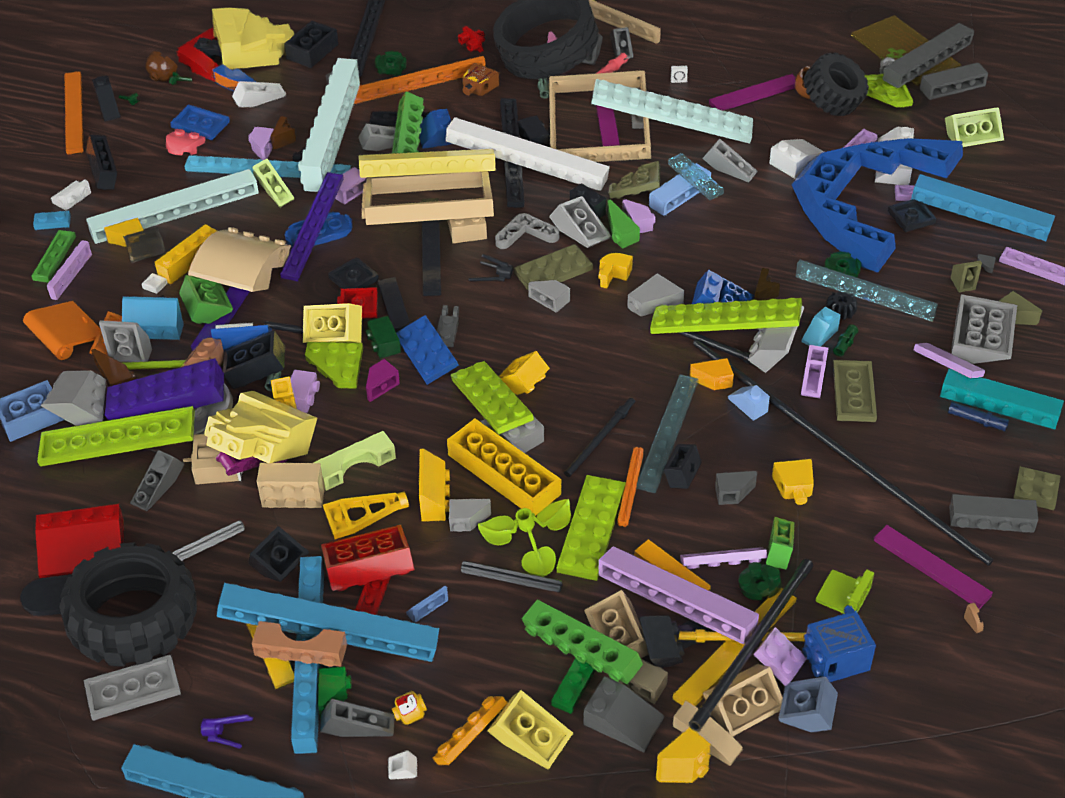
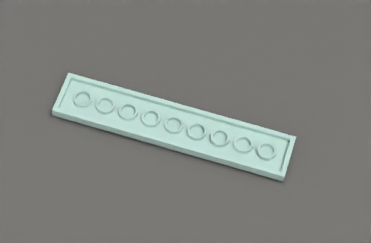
(672, 111)

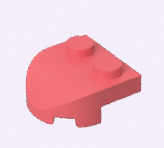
(181, 141)

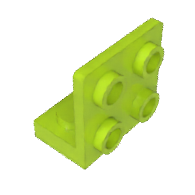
(845, 591)

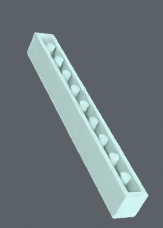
(177, 203)

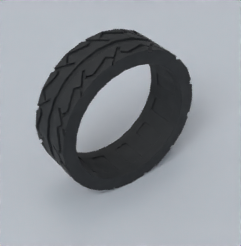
(551, 57)

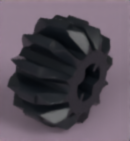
(842, 304)

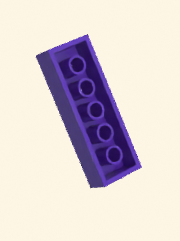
(174, 389)

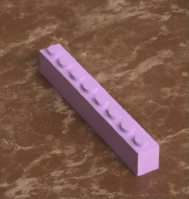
(678, 595)

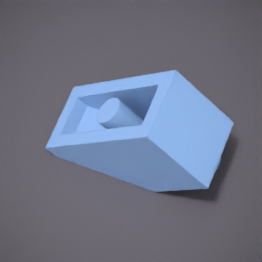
(751, 401)

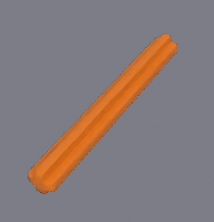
(630, 487)

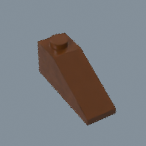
(111, 369)

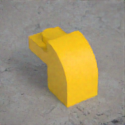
(616, 266)

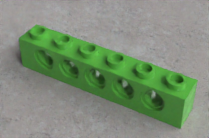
(408, 124)
(582, 642)

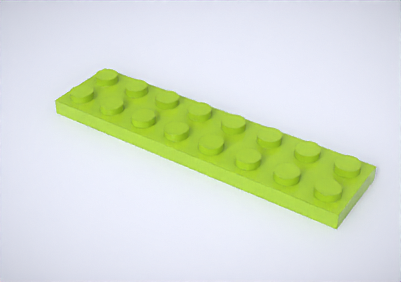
(726, 315)
(116, 436)

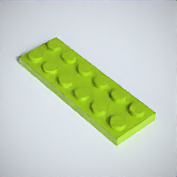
(492, 397)
(591, 527)

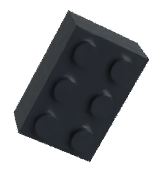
(311, 44)
(254, 359)

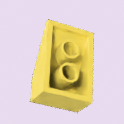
(332, 323)
(530, 730)

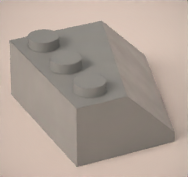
(77, 397)

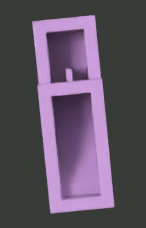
(814, 371)

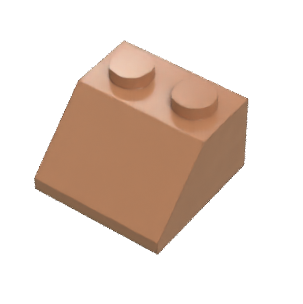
(206, 350)

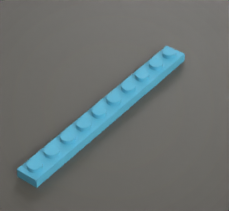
(236, 165)

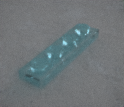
(695, 176)

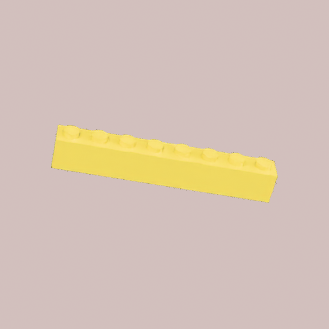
(426, 163)

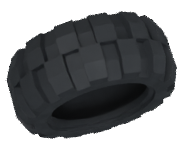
(132, 636)

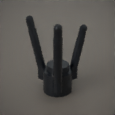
(503, 270)

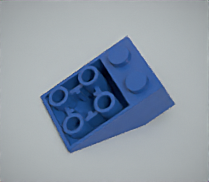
(714, 288)

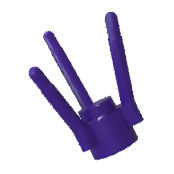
(213, 727)

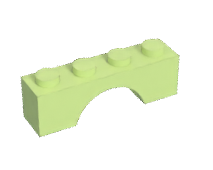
(374, 449)

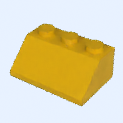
(433, 487)

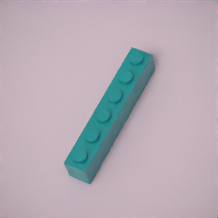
(1002, 399)

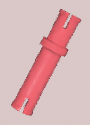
(614, 64)

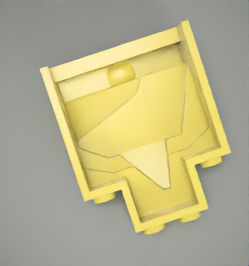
(248, 38)
(260, 429)

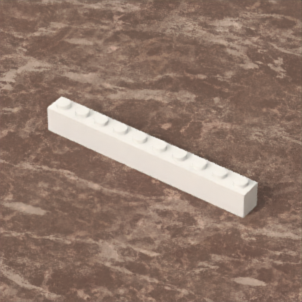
(528, 154)

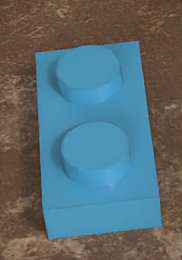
(52, 220)

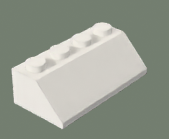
(902, 173)

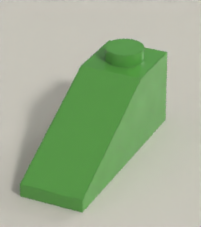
(622, 228)
(780, 543)

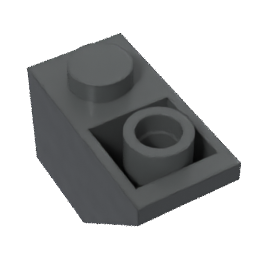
(734, 486)

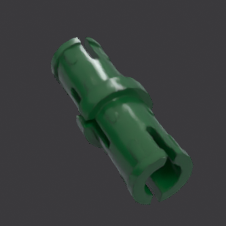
(845, 340)

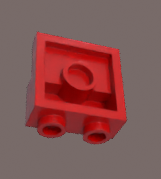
(363, 297)

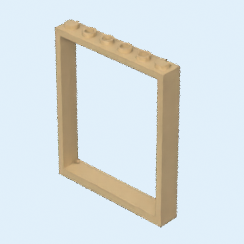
(586, 82)
(426, 210)

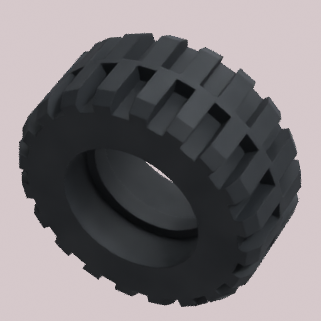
(836, 84)

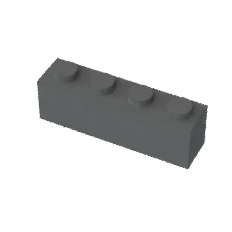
(953, 81)
(993, 513)

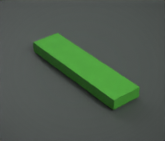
(53, 256)

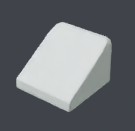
(403, 766)

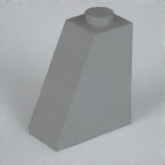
(654, 293)

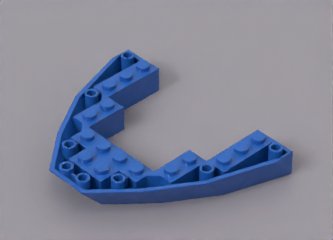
(831, 172)

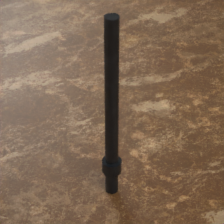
(717, 345)
(620, 413)

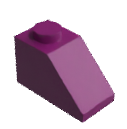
(381, 379)

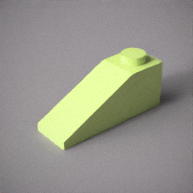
(272, 183)

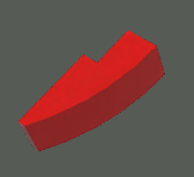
(198, 61)

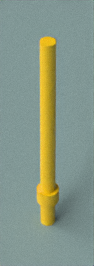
(700, 636)

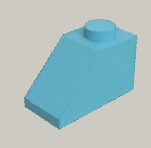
(822, 327)

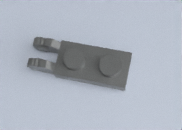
(448, 325)

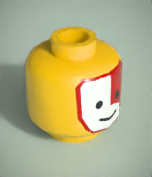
(409, 707)

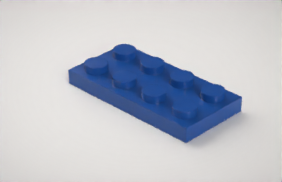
(426, 350)

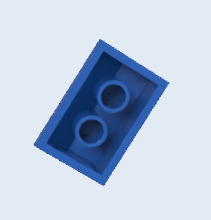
(236, 335)

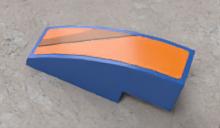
(228, 78)

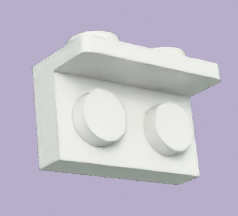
(71, 194)

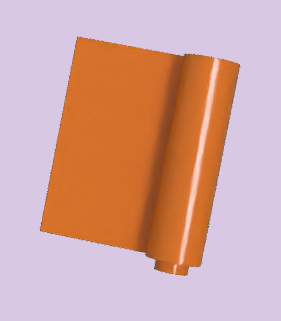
(61, 327)

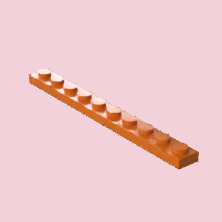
(415, 80)

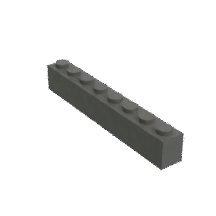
(928, 55)

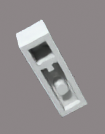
(256, 93)

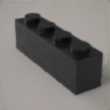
(101, 162)

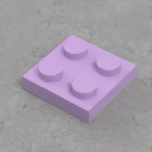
(780, 655)

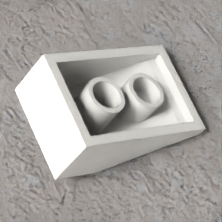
(793, 156)

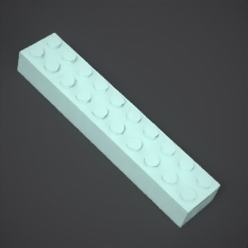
(329, 124)

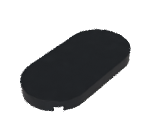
(43, 596)

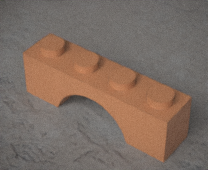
(325, 648)

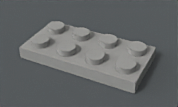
(131, 687)

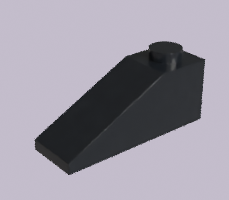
(106, 98)

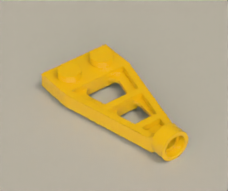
(342, 525)

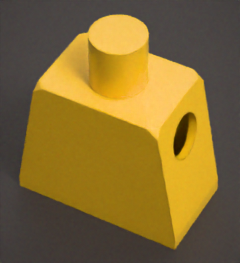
(794, 479)

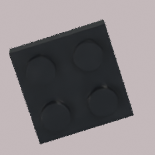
(911, 215)
(353, 275)

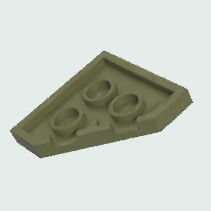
(644, 179)

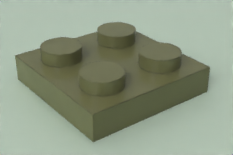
(1037, 486)

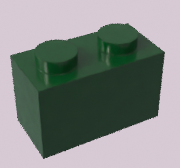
(383, 337)

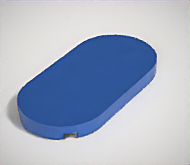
(334, 228)

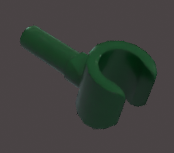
(173, 80)
(132, 98)

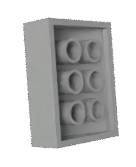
(983, 330)

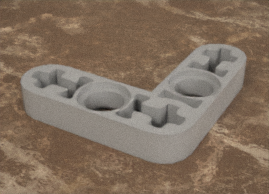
(526, 223)

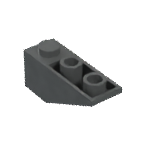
(157, 480)

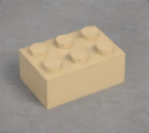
(290, 485)

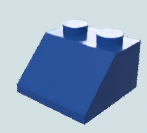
(434, 129)

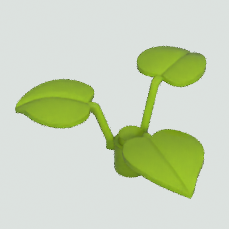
(500, 529)

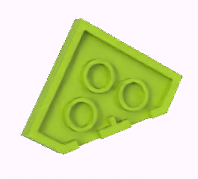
(888, 93)
(336, 361)

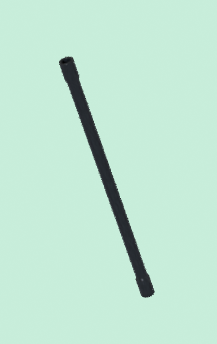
(703, 713)

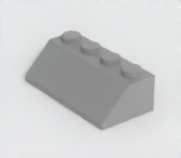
(771, 346)

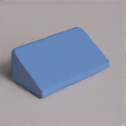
(428, 605)

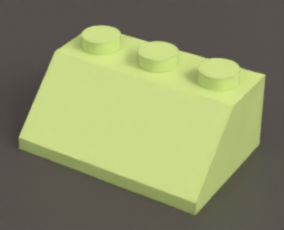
(975, 127)

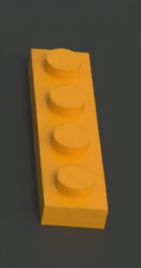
(464, 735)

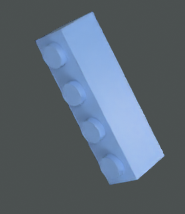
(673, 194)

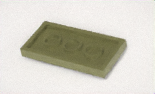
(554, 266)
(854, 391)

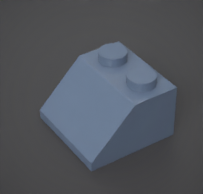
(809, 704)

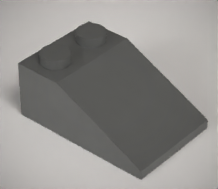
(622, 715)

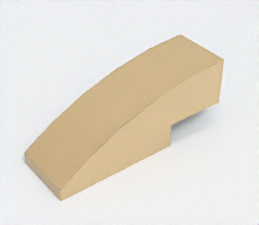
(722, 743)

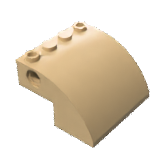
(239, 259)

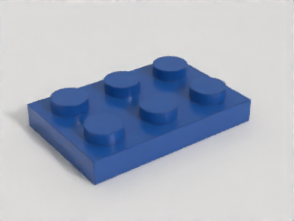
(200, 121)

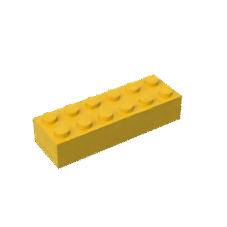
(504, 467)

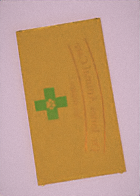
(894, 40)

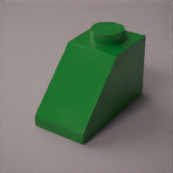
(332, 685)

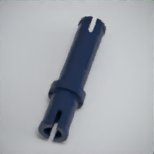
(986, 419)

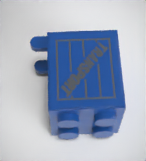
(839, 646)

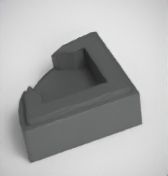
(987, 262)

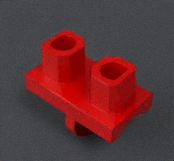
(472, 39)

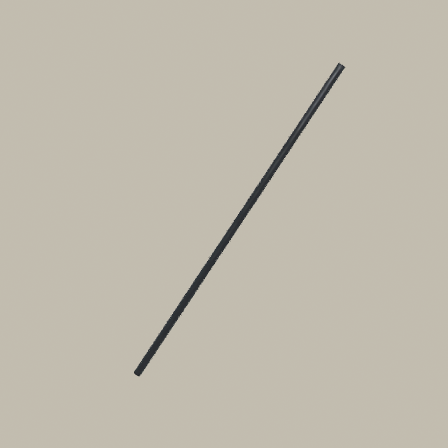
(855, 461)

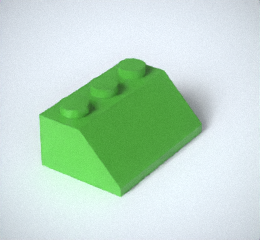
(204, 299)

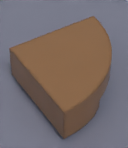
(972, 617)

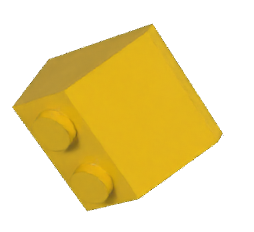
(524, 373)
(684, 758)

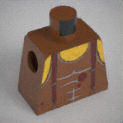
(479, 80)

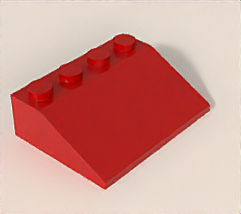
(75, 535)
(367, 558)

